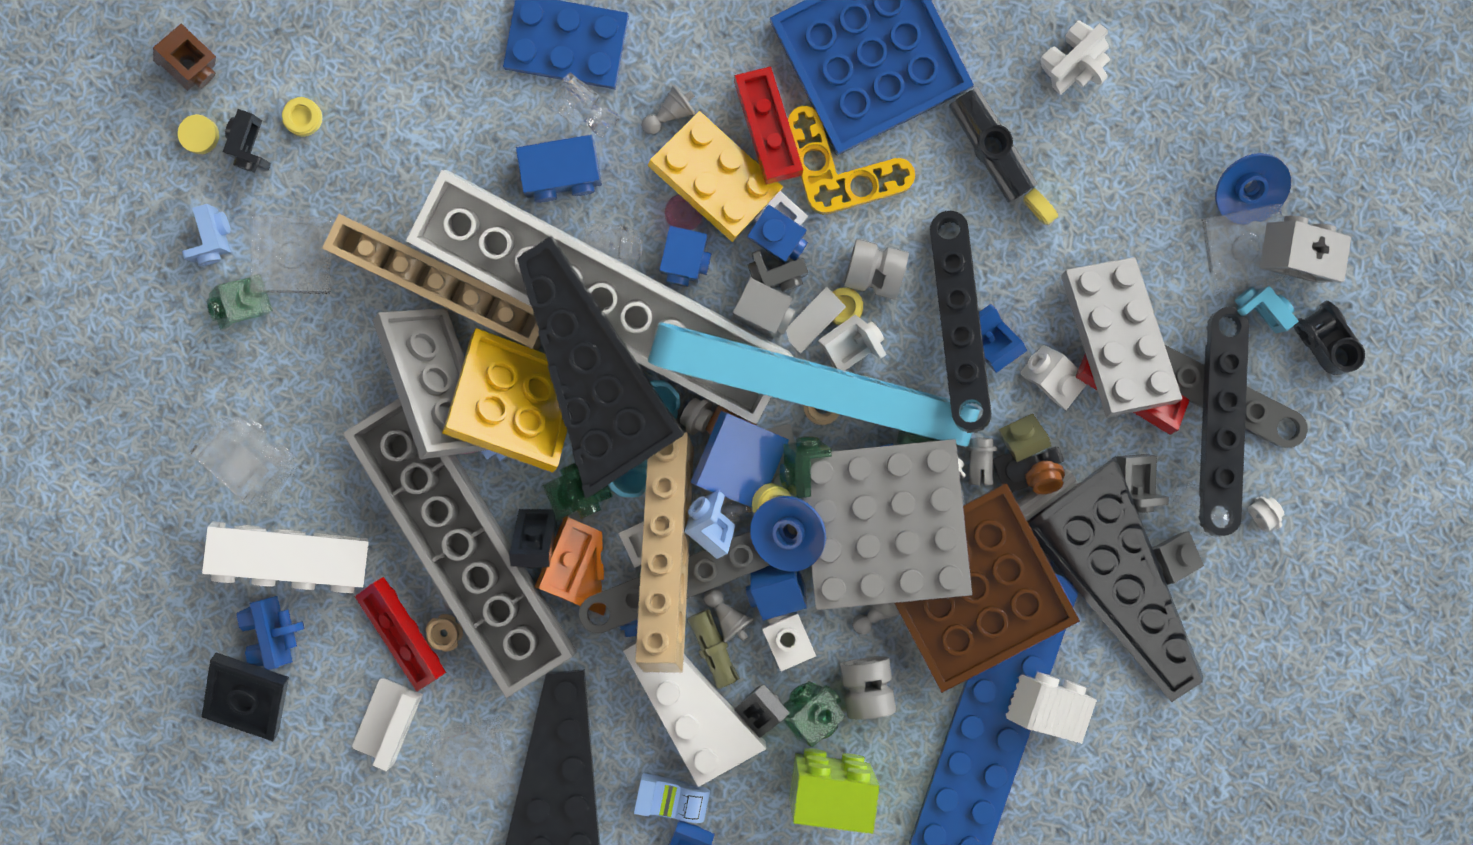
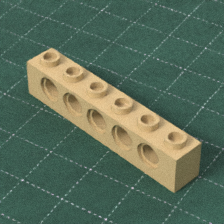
(433, 280)
(665, 559)

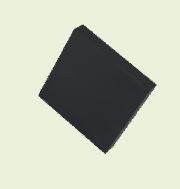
(244, 696)

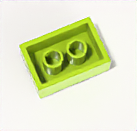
(833, 791)

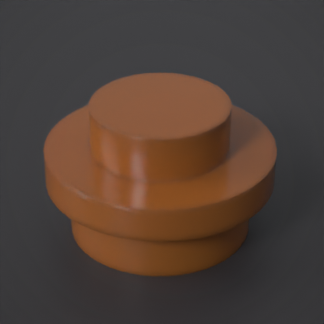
(1045, 477)

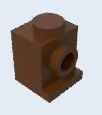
(182, 46)

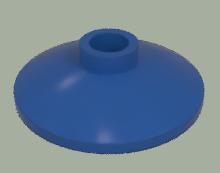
(1269, 183)
(777, 544)

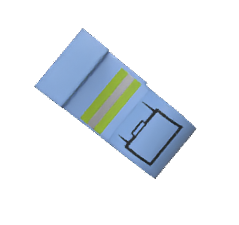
(671, 799)

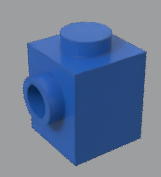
(684, 256)
(776, 592)

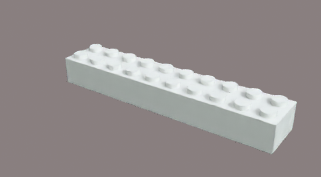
(489, 234)

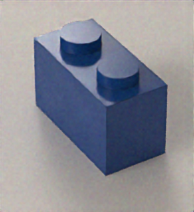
(559, 168)

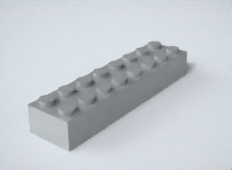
(462, 551)

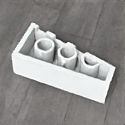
(284, 556)
(698, 720)

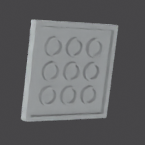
(890, 525)

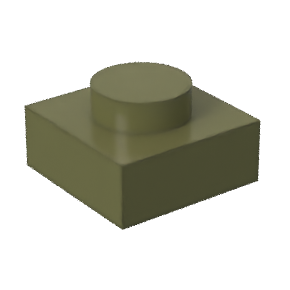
(1025, 437)

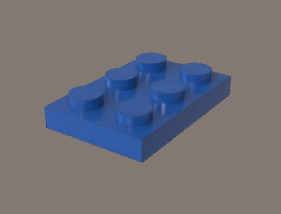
(566, 38)

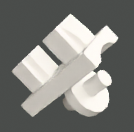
(1080, 64)

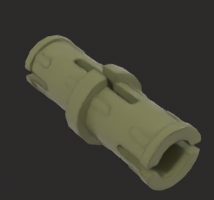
(713, 648)

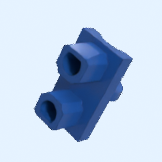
(273, 632)

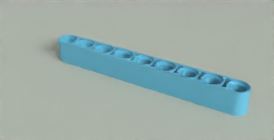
(807, 383)

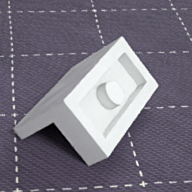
(386, 722)

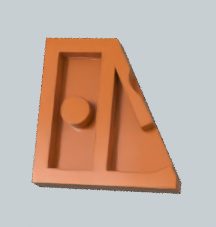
(575, 565)

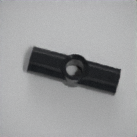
(979, 123)

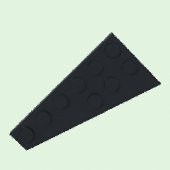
(557, 780)

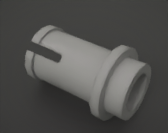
(981, 458)

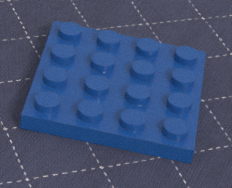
(870, 63)

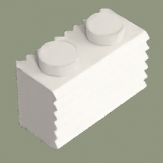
(1051, 708)

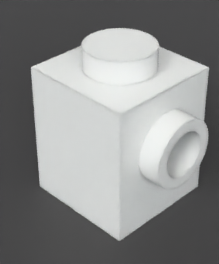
(788, 640)

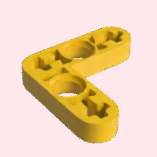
(828, 177)

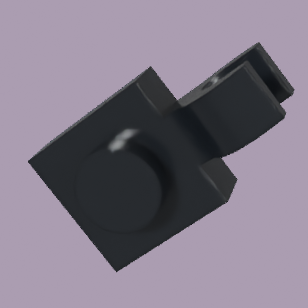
(1015, 472)

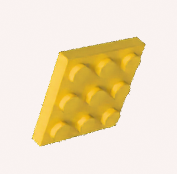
(507, 402)

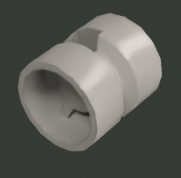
(876, 269)
(868, 701)

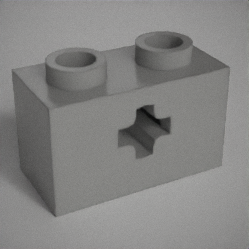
(1305, 250)
(763, 309)

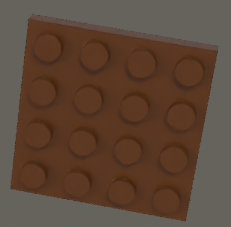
(1011, 602)

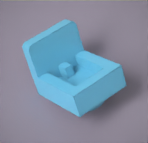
(1272, 307)

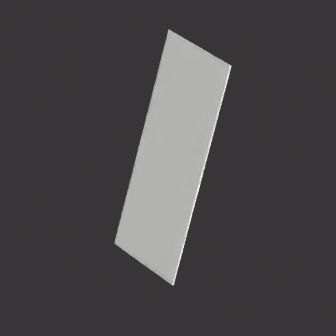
(814, 319)

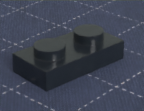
(533, 538)

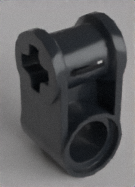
(1328, 337)

